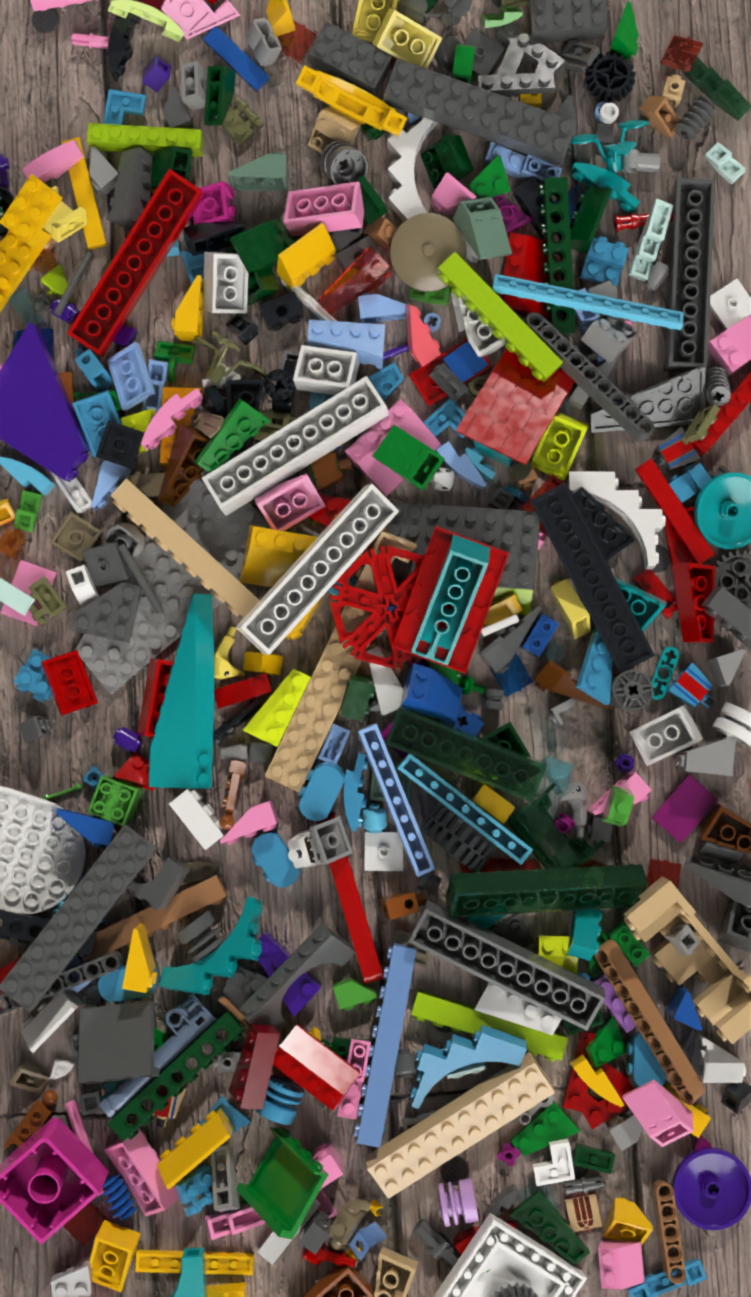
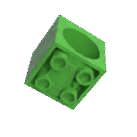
(115, 800)

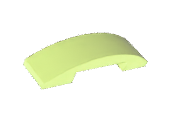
(149, 13)

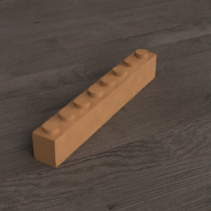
(183, 903)

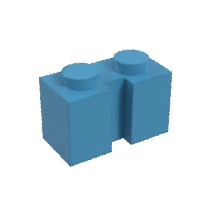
(690, 482)

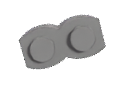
(263, 41)

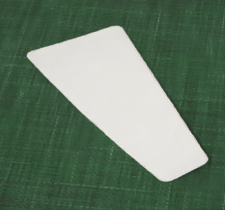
(386, 685)

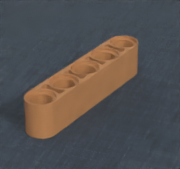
(673, 1239)

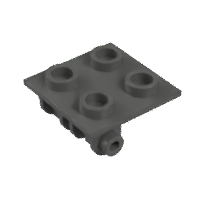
(513, 930)

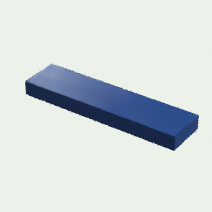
(236, 58)

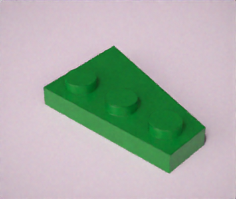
(547, 1126)

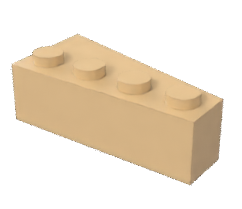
(394, 1274)

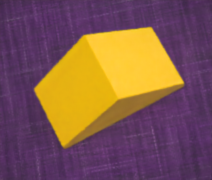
(263, 663)

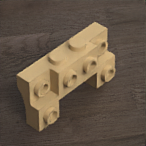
(365, 578)

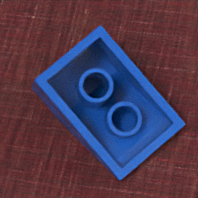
(431, 694)
(94, 829)

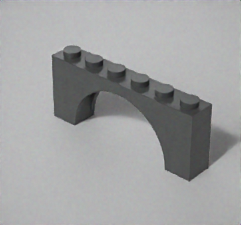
(319, 948)

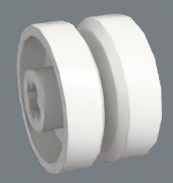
(736, 724)

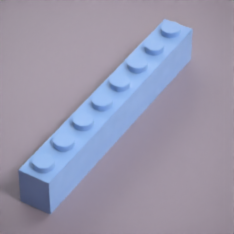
(395, 799)

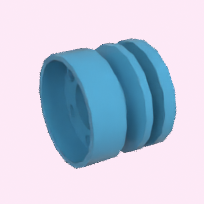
(280, 1100)

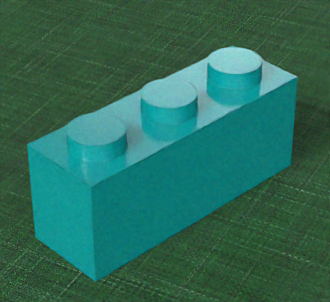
(584, 933)

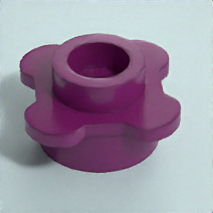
(564, 823)
(507, 1148)

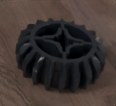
(624, 78)

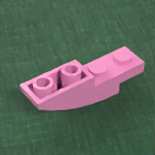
(162, 423)
(358, 1058)

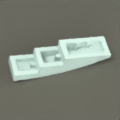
(650, 240)

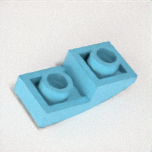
(485, 470)

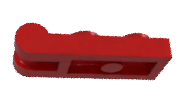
(651, 584)

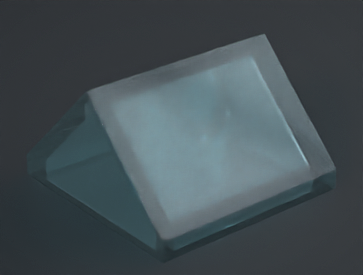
(559, 773)

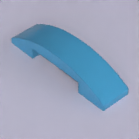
(658, 1283)

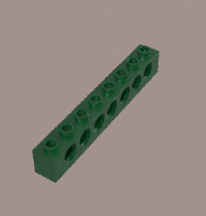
(559, 188)
(120, 1123)

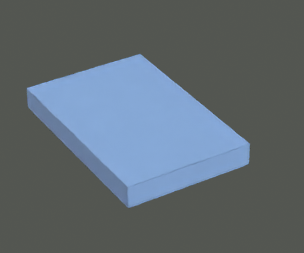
(130, 376)

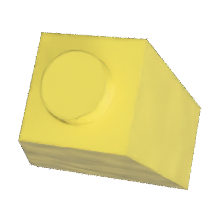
(571, 608)

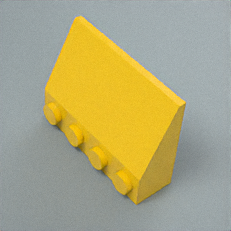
(271, 554)

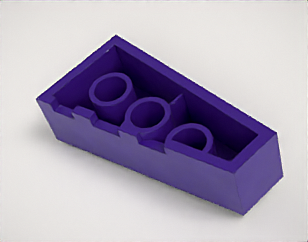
(302, 989)

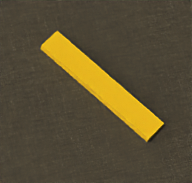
(86, 199)
(216, 1262)

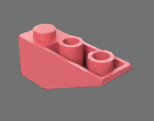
(419, 340)

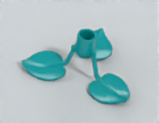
(614, 156)

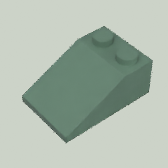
(262, 174)

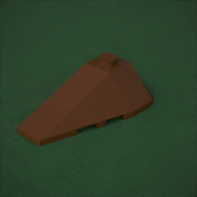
(557, 680)

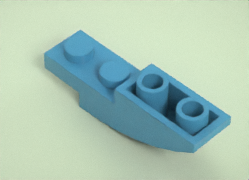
(354, 800)

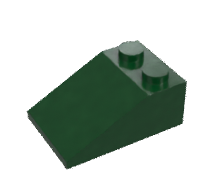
(262, 245)

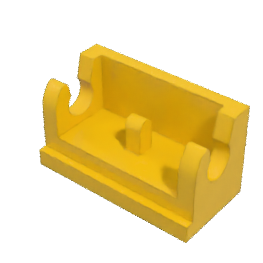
(493, 803)

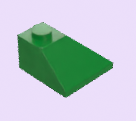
(626, 35)

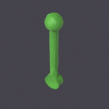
(77, 787)

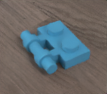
(194, 1185)

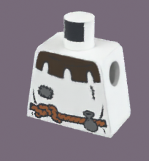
(304, 850)

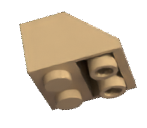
(332, 127)

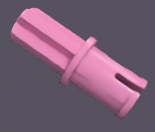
(91, 40)

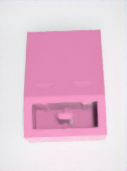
(257, 817)
(659, 1113)

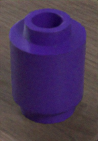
(69, 313)
(127, 739)

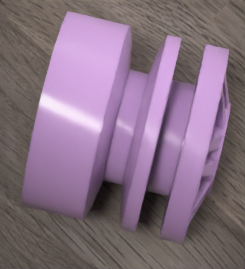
(458, 1202)

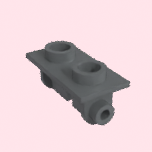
(448, 382)

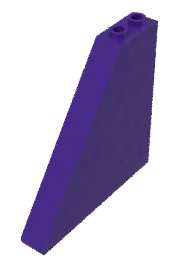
(36, 409)

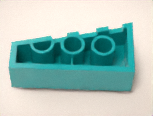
(643, 605)

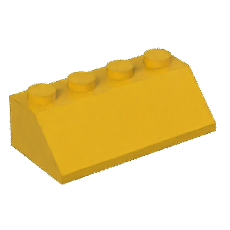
(195, 1147)

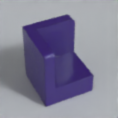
(156, 74)

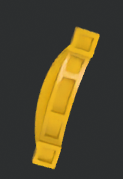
(351, 101)

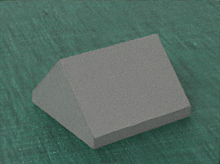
(725, 666)
(331, 840)

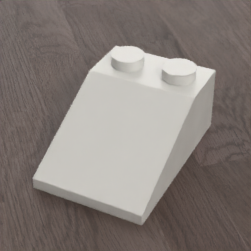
(666, 735)

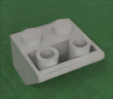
(608, 337)

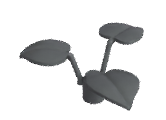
(416, 11)

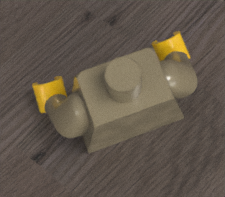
(348, 1222)

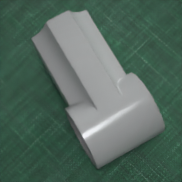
(640, 162)

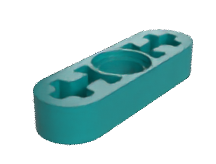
(663, 658)

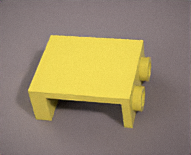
(65, 221)

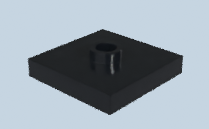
(120, 444)

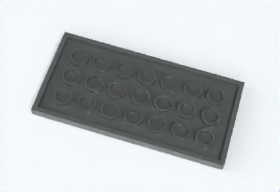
(501, 528)

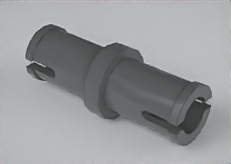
(583, 1185)

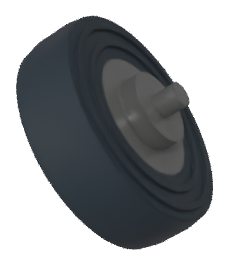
(215, 401)

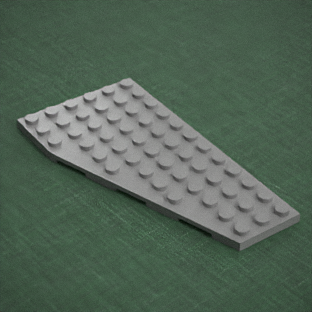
(172, 585)

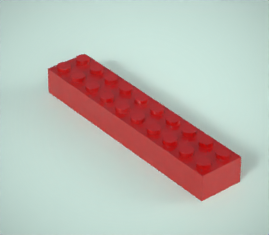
(136, 263)

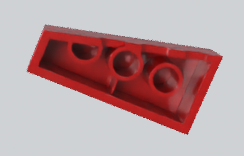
(692, 587)

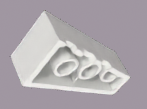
(512, 1008)

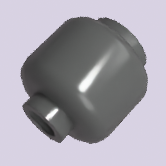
(405, 1064)

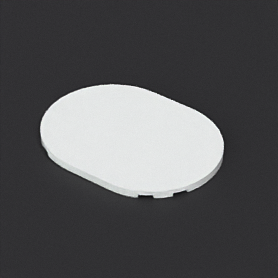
(38, 854)

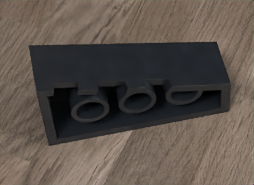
(252, 393)

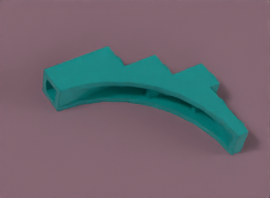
(223, 961)
(193, 1274)

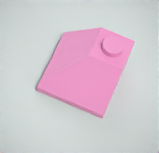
(449, 194)

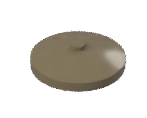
(422, 247)

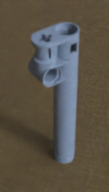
(186, 1033)

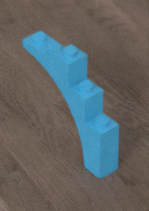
(458, 1052)

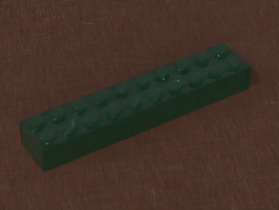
(545, 890)

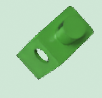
(618, 806)

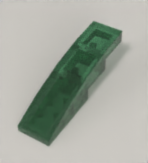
(718, 90)

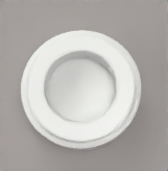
(609, 113)

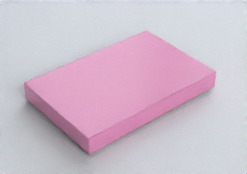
(24, 577)

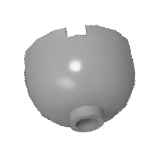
(127, 534)

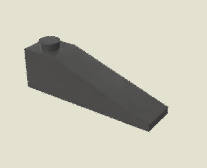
(502, 651)
(728, 879)

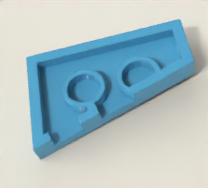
(386, 380)

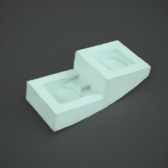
(724, 164)

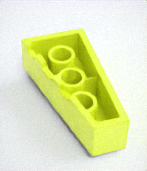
(275, 715)

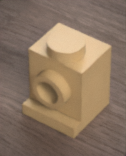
(673, 90)

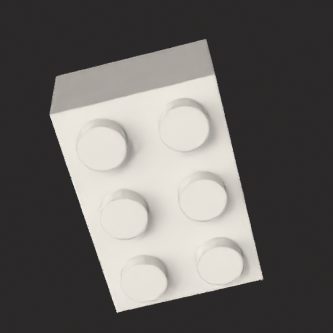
(325, 370)
(198, 817)

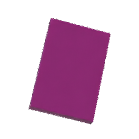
(684, 808)

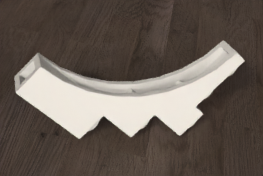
(405, 148)
(626, 504)

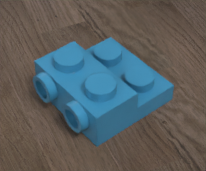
(604, 261)
(32, 677)

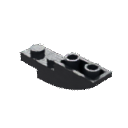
(119, 44)

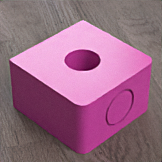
(47, 1204)

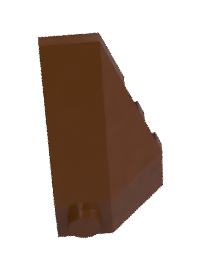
(181, 466)

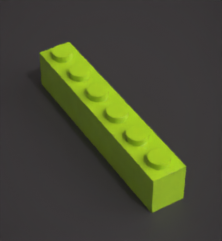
(126, 137)

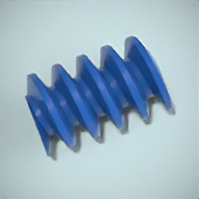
(118, 1197)

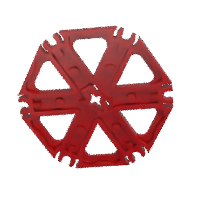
(373, 603)

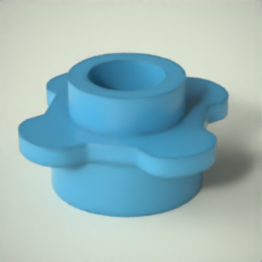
(89, 777)

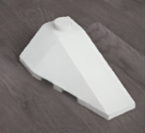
(479, 335)

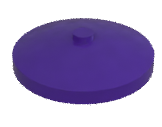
(712, 1188)

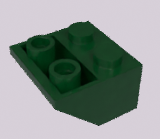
(447, 156)
(171, 158)
(356, 697)

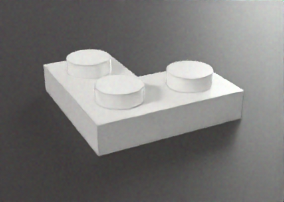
(558, 1169)

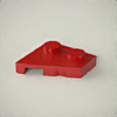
(134, 771)

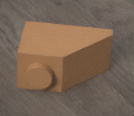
(660, 115)

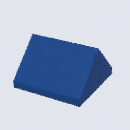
(683, 1009)

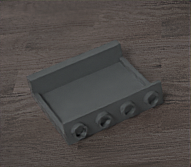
(117, 1041)

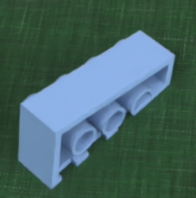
(361, 338)

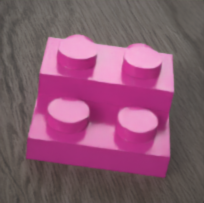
(216, 204)

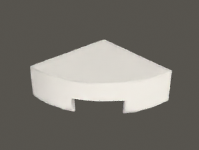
(61, 1068)

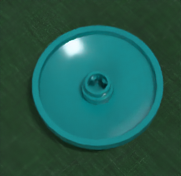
(724, 510)

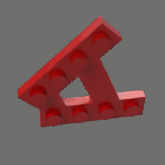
(576, 1093)

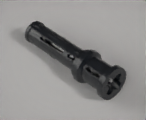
(228, 727)

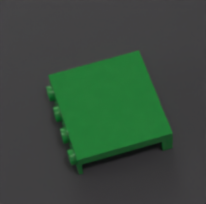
(284, 1184)

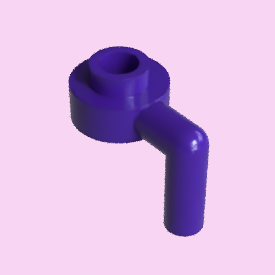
(4, 165)

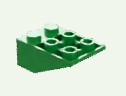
(408, 457)

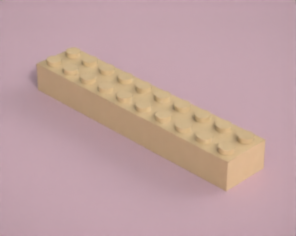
(184, 549)
(316, 708)
(458, 1125)

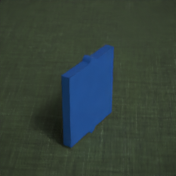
(465, 362)

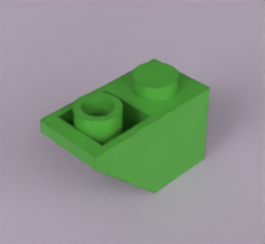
(352, 992)

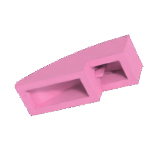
(54, 162)
(232, 1222)

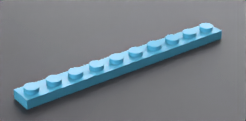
(587, 301)

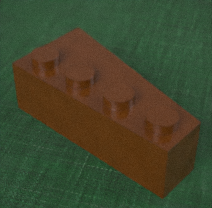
(727, 829)

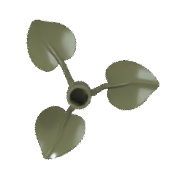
(216, 369)

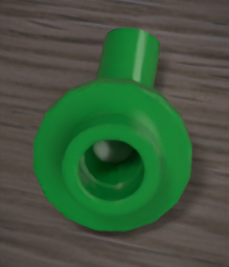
(467, 685)

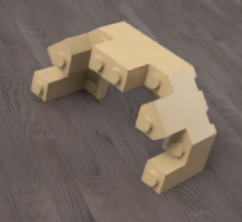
(728, 997)

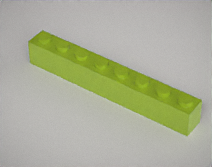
(499, 317)
(464, 1018)

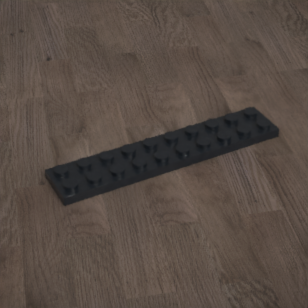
(592, 577)

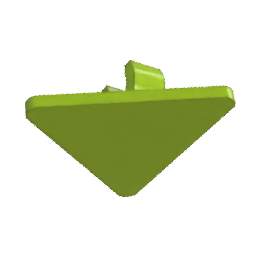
(56, 281)

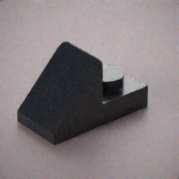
(243, 328)

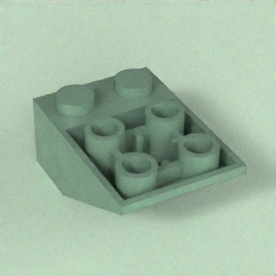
(483, 227)

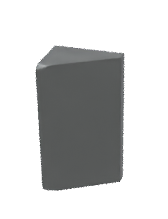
(719, 852)

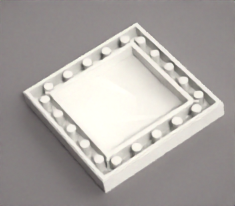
(511, 1259)

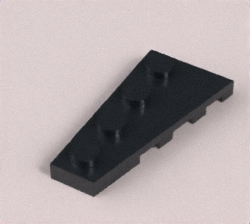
(606, 532)

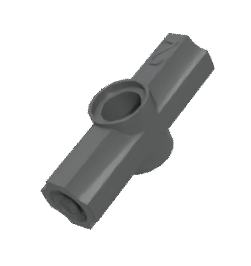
(436, 1243)

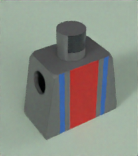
(674, 452)

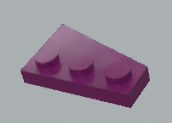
(511, 215)

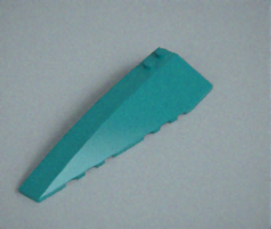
(184, 732)

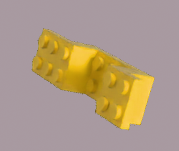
(26, 233)

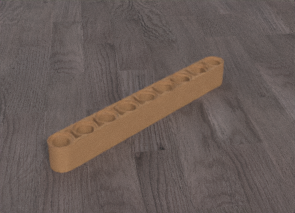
(649, 1022)

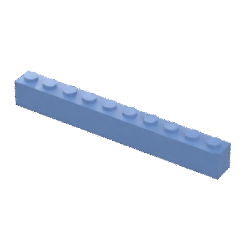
(386, 1045)

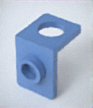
(368, 1237)

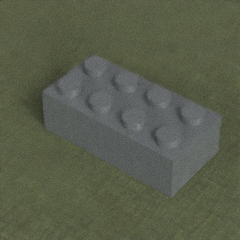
(567, 19)
(350, 58)

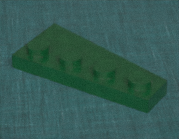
(545, 1221)

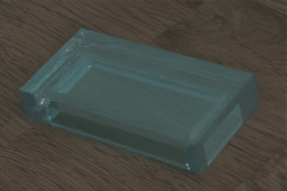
(24, 307)

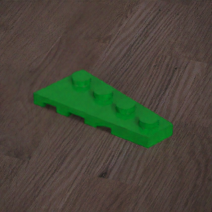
(235, 430)

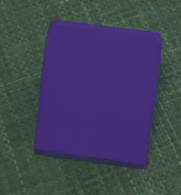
(125, 336)

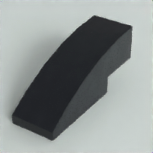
(288, 364)

